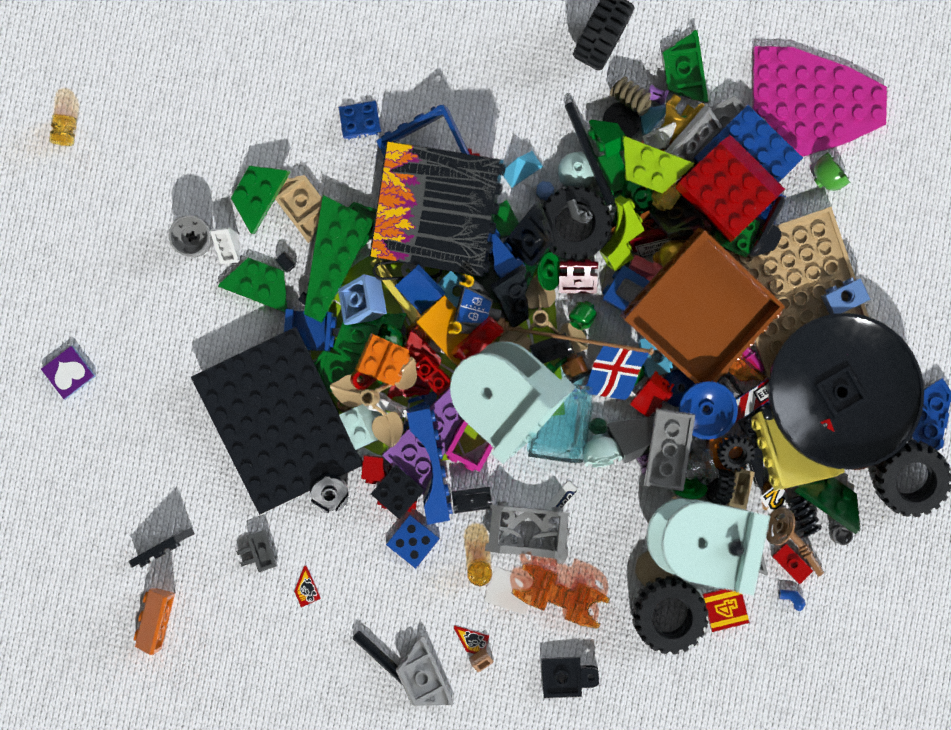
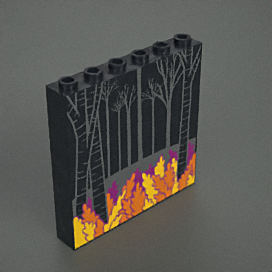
(437, 208)

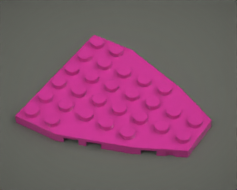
(814, 99)

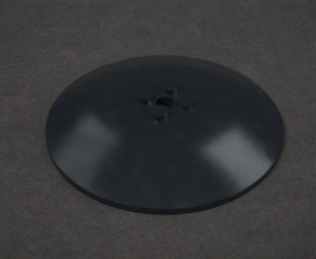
(880, 385)

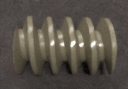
(632, 96)

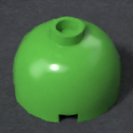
(829, 174)

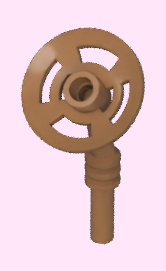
(782, 528)

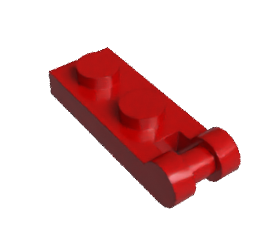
(478, 339)

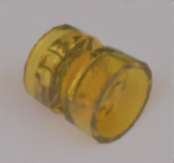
(63, 130)
(479, 572)

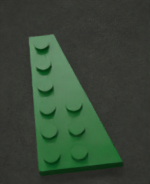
(335, 250)

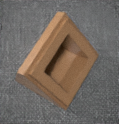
(481, 660)

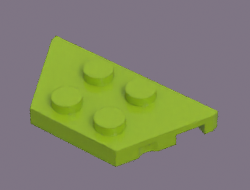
(652, 166)

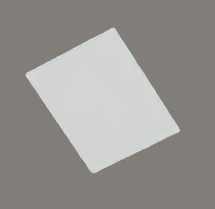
(501, 587)

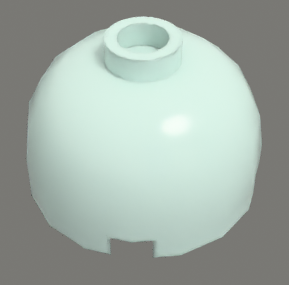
(575, 170)
(601, 451)

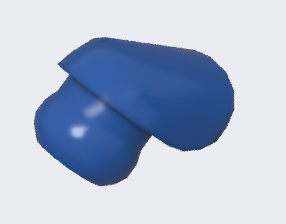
(795, 597)

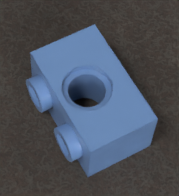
(856, 295)

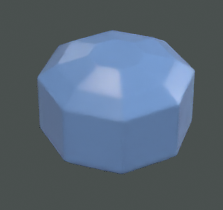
(544, 190)

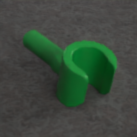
(553, 368)

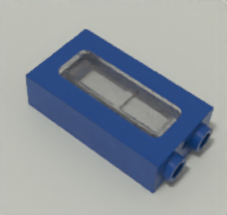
(624, 288)

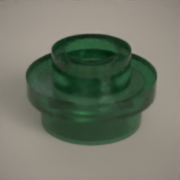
(597, 426)

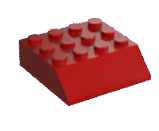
(730, 188)

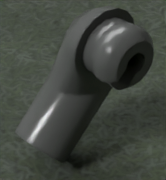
(578, 214)

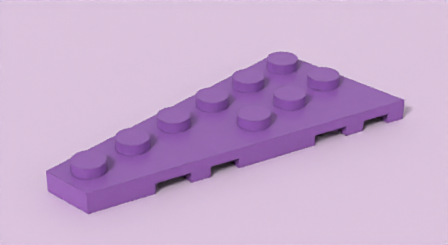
(411, 454)

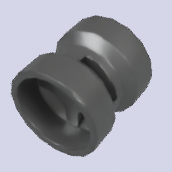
(844, 536)

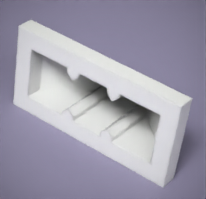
(226, 244)

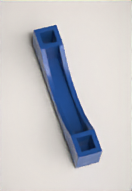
(503, 259)
(435, 502)

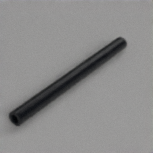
(590, 154)

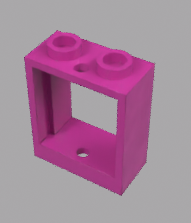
(468, 463)

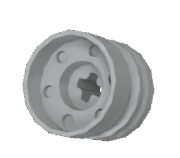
(188, 225)

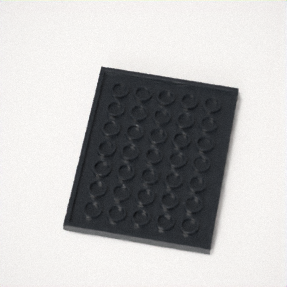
(276, 419)

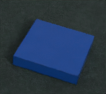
(419, 289)

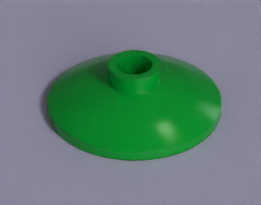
(549, 271)
(692, 489)

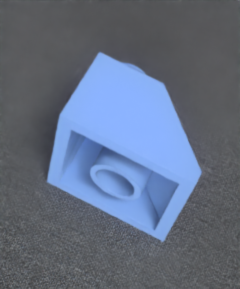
(362, 300)

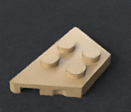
(301, 205)

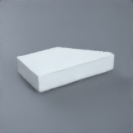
(661, 137)

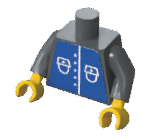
(472, 307)

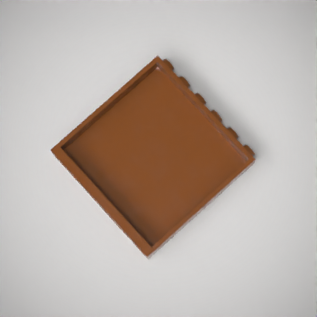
(702, 309)

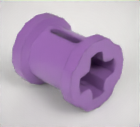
(658, 95)

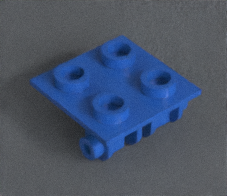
(359, 120)

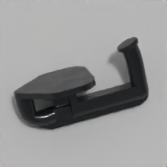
(767, 233)

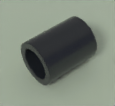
(285, 262)

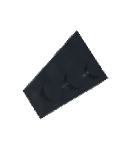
(512, 296)

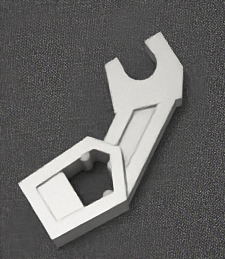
(386, 403)

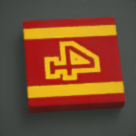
(725, 609)

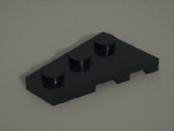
(159, 550)

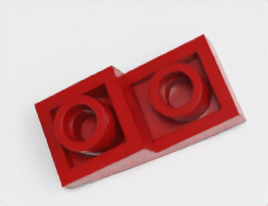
(433, 375)

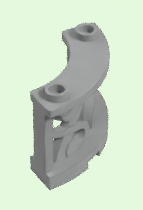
(546, 550)

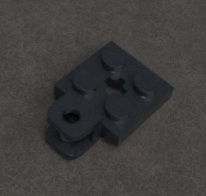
(575, 679)

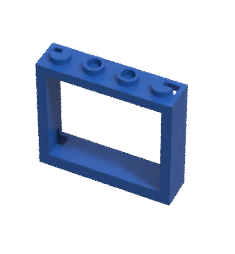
(421, 121)

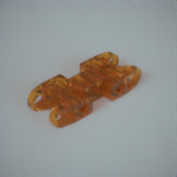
(560, 596)

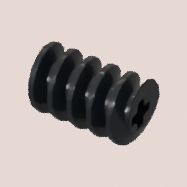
(804, 516)

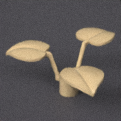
(538, 298)
(386, 427)

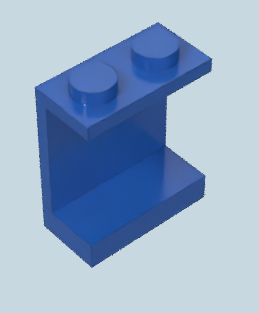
(314, 334)

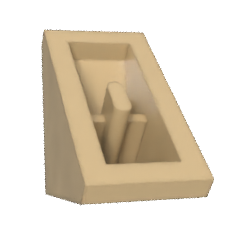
(742, 489)

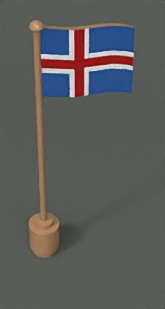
(613, 369)

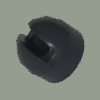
(735, 548)

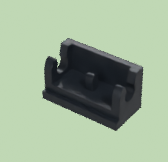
(552, 349)
(471, 500)

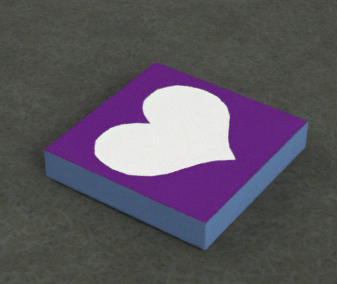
(68, 372)

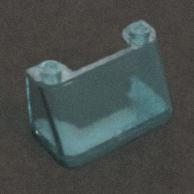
(566, 430)

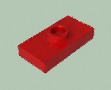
(792, 563)

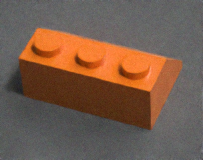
(154, 620)

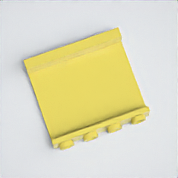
(784, 463)

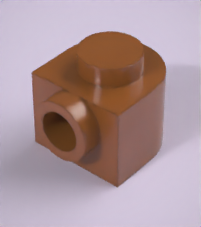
(574, 366)

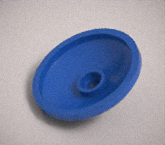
(721, 411)

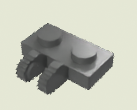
(261, 550)

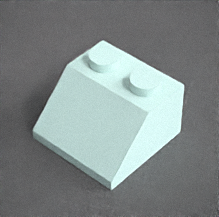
(359, 425)

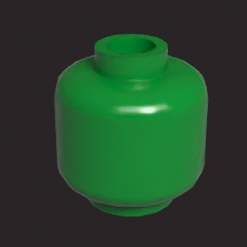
(582, 315)

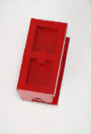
(652, 395)

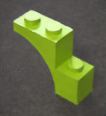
(617, 250)

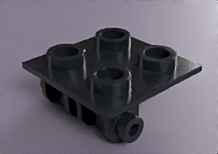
(397, 492)

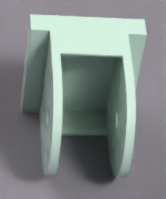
(506, 396)
(693, 542)

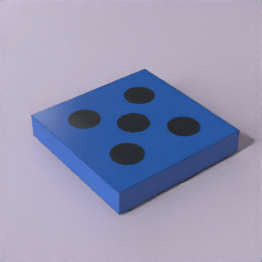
(413, 541)

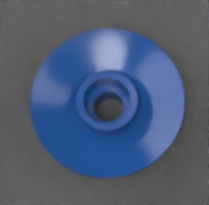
(677, 377)

